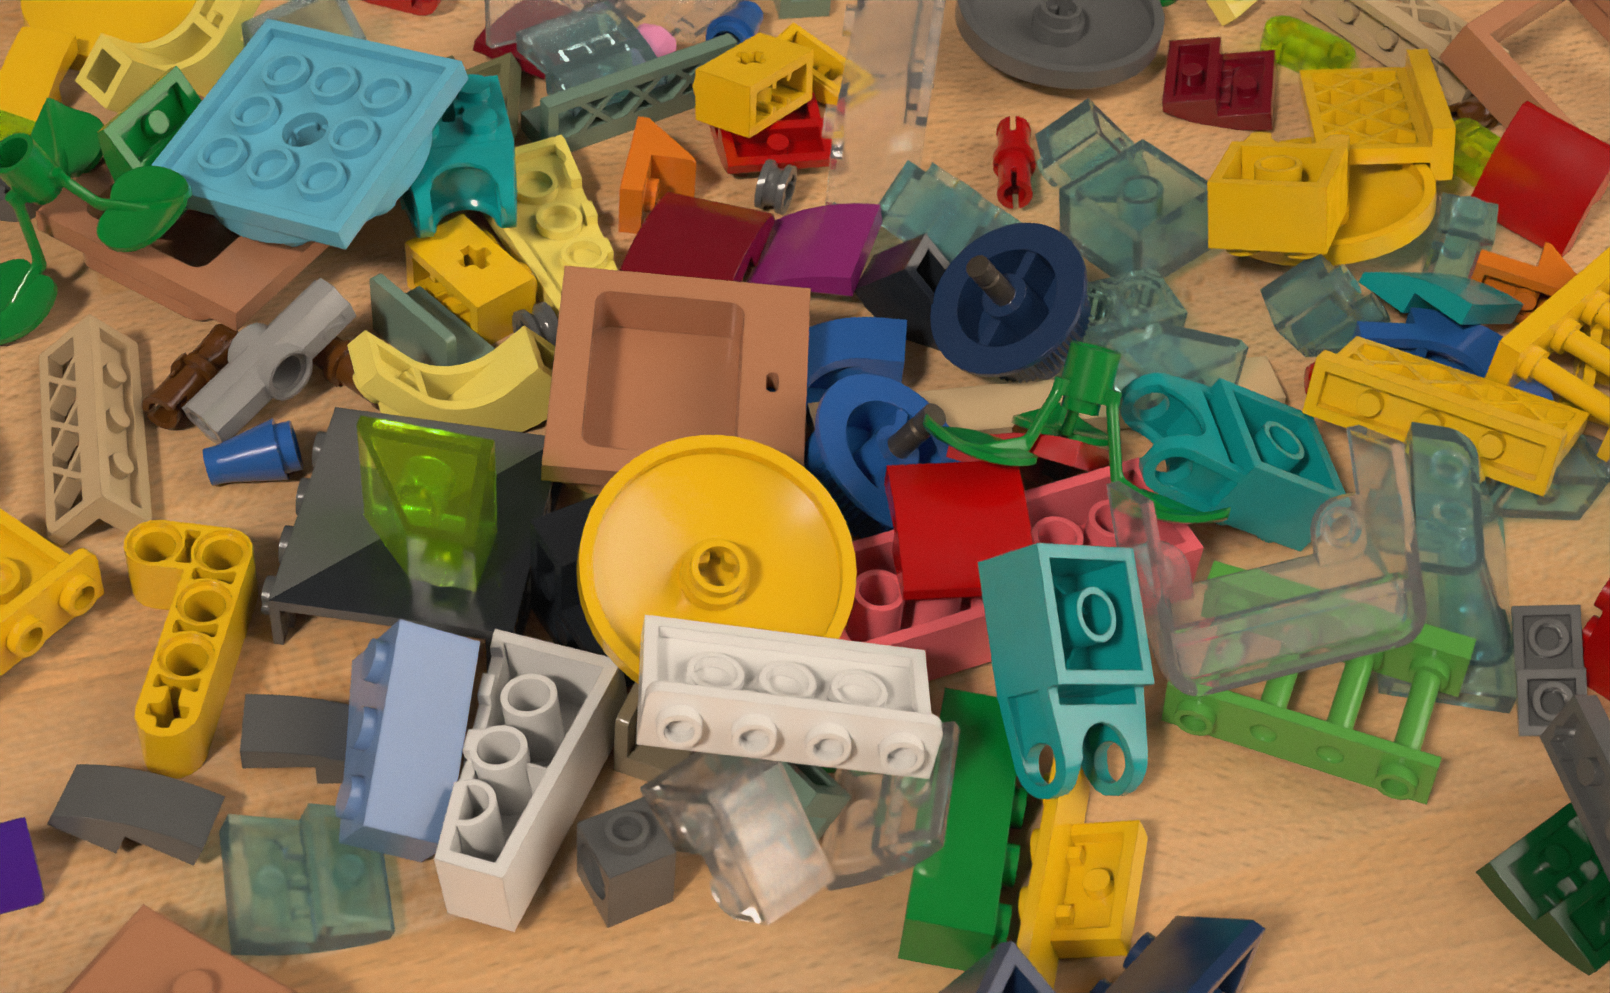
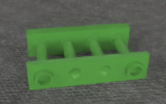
(1397, 769)

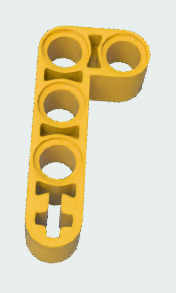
(211, 593)

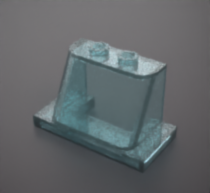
(1461, 564)

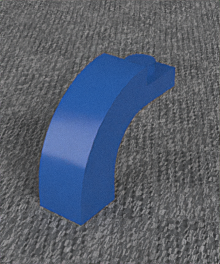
(1445, 341)
(853, 347)

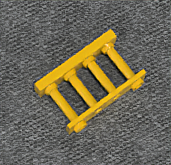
(1556, 328)

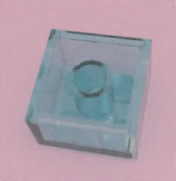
(1137, 212)

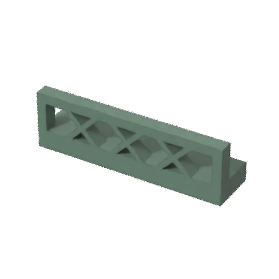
(602, 122)

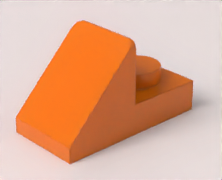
(652, 169)
(1524, 281)

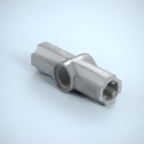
(269, 361)

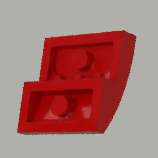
(790, 140)
(1545, 177)
(1052, 448)
(950, 521)

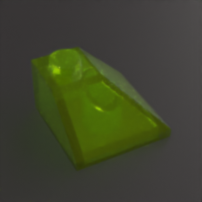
(430, 498)

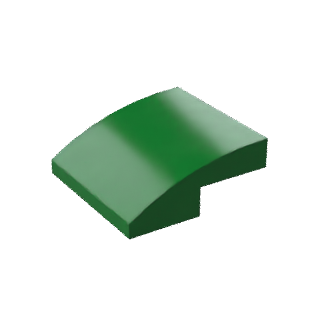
(148, 123)

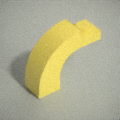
(199, 47)
(496, 391)

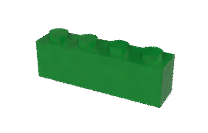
(956, 892)

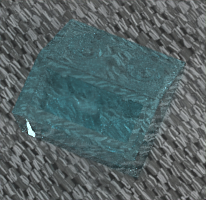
(940, 207)

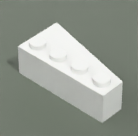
(525, 773)

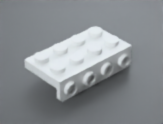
(785, 698)

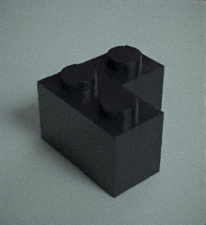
(554, 577)

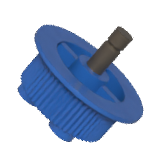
(860, 431)

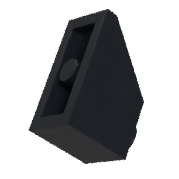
(903, 285)

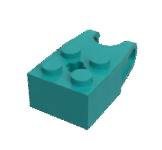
(468, 161)
(1233, 452)
(1069, 662)

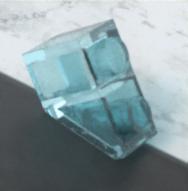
(1319, 306)

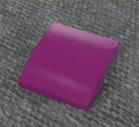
(820, 248)

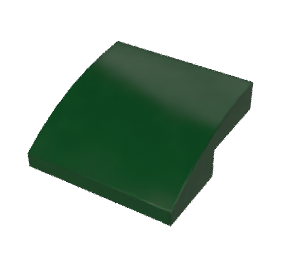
(1557, 889)

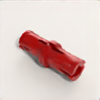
(1014, 162)

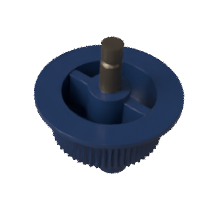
(1012, 304)

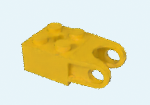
(1278, 196)

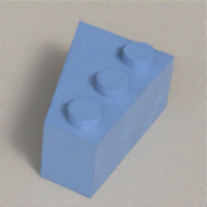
(405, 739)

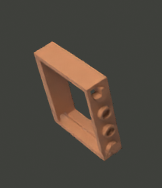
(1492, 72)

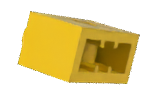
(753, 84)
(471, 277)

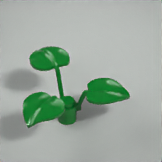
(37, 168)
(1085, 386)

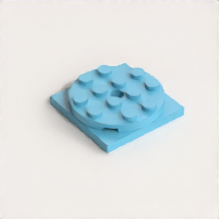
(311, 134)

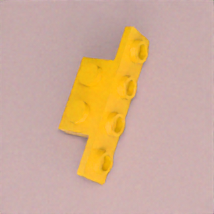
(1079, 883)

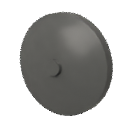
(1063, 40)

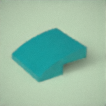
(1456, 296)

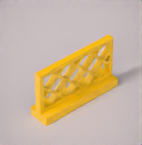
(1384, 95)
(1387, 389)

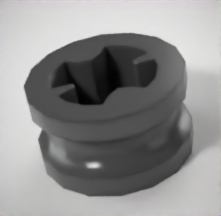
(775, 186)
(541, 321)

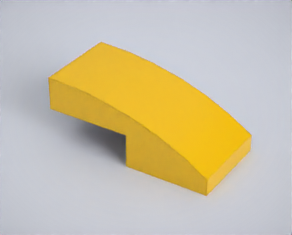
(35, 70)

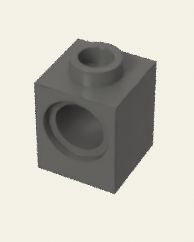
(625, 861)

